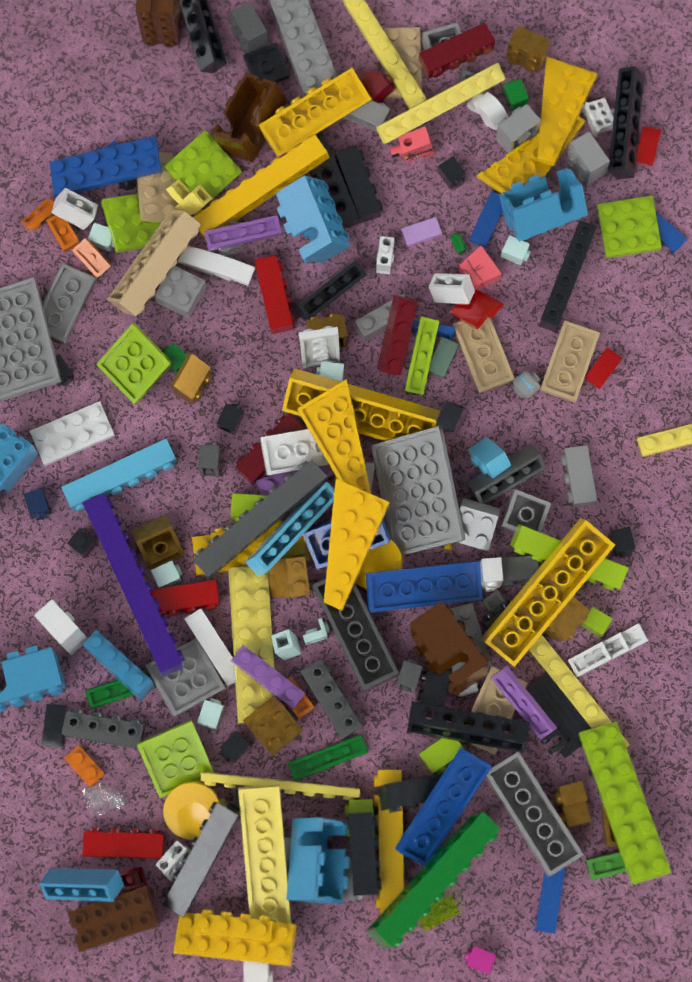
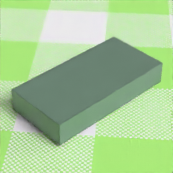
(443, 357)

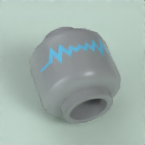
(526, 384)

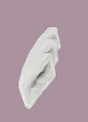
(216, 265)
(212, 645)
(608, 650)

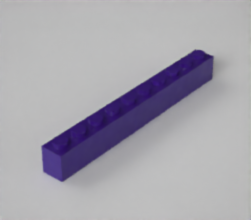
(133, 585)

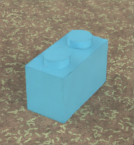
(489, 457)

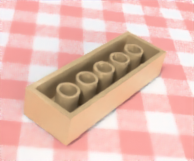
(154, 262)

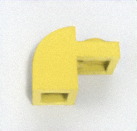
(188, 201)

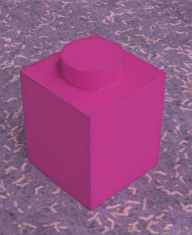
(480, 959)

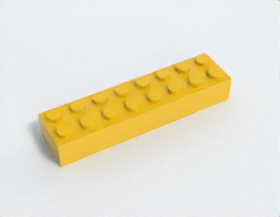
(374, 412)
(547, 591)

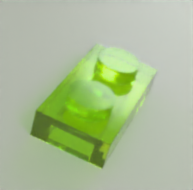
(439, 913)

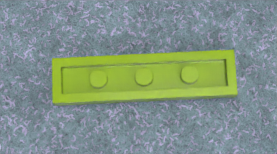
(422, 355)

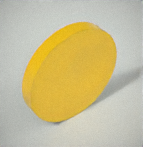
(380, 559)
(188, 808)

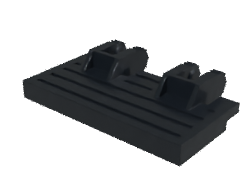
(560, 712)

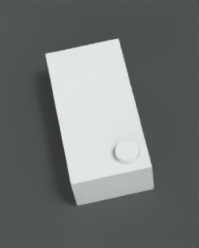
(61, 627)

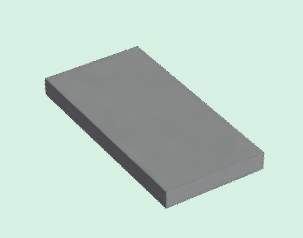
(66, 300)

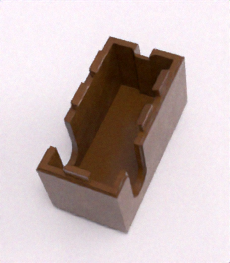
(159, 21)
(245, 110)
(445, 645)
(114, 920)

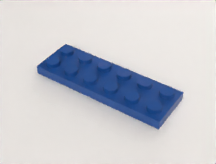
(106, 166)
(423, 586)
(443, 807)

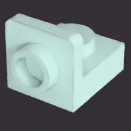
(314, 636)

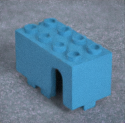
(535, 210)
(313, 213)
(15, 457)
(31, 677)
(315, 870)

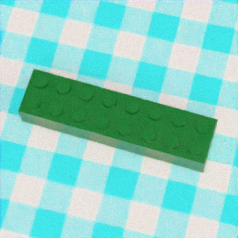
(433, 880)

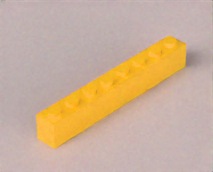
(263, 185)
(389, 835)

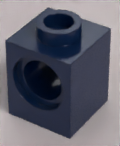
(37, 504)

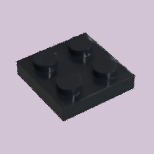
(267, 64)

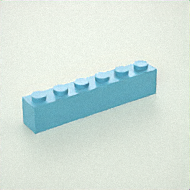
(120, 474)
(291, 529)

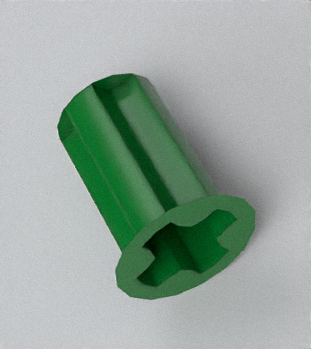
(458, 243)

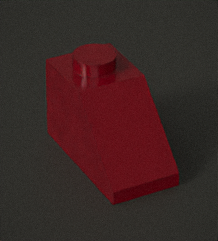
(376, 84)
(132, 879)

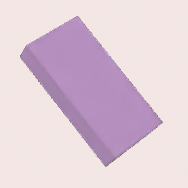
(421, 232)

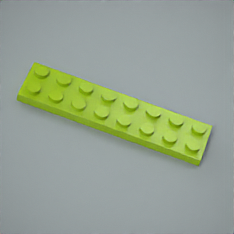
(624, 803)

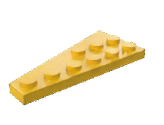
(563, 99)
(521, 163)
(335, 430)
(353, 529)

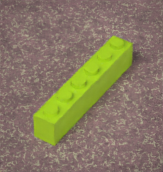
(542, 545)

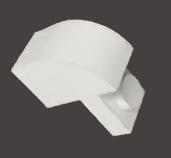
(488, 108)

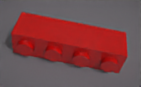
(274, 295)
(187, 598)
(123, 845)

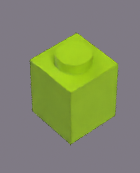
(597, 622)

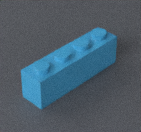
(118, 665)
(81, 884)

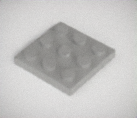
(190, 684)

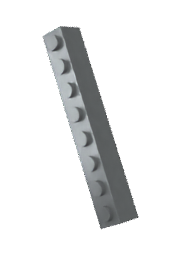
(260, 518)

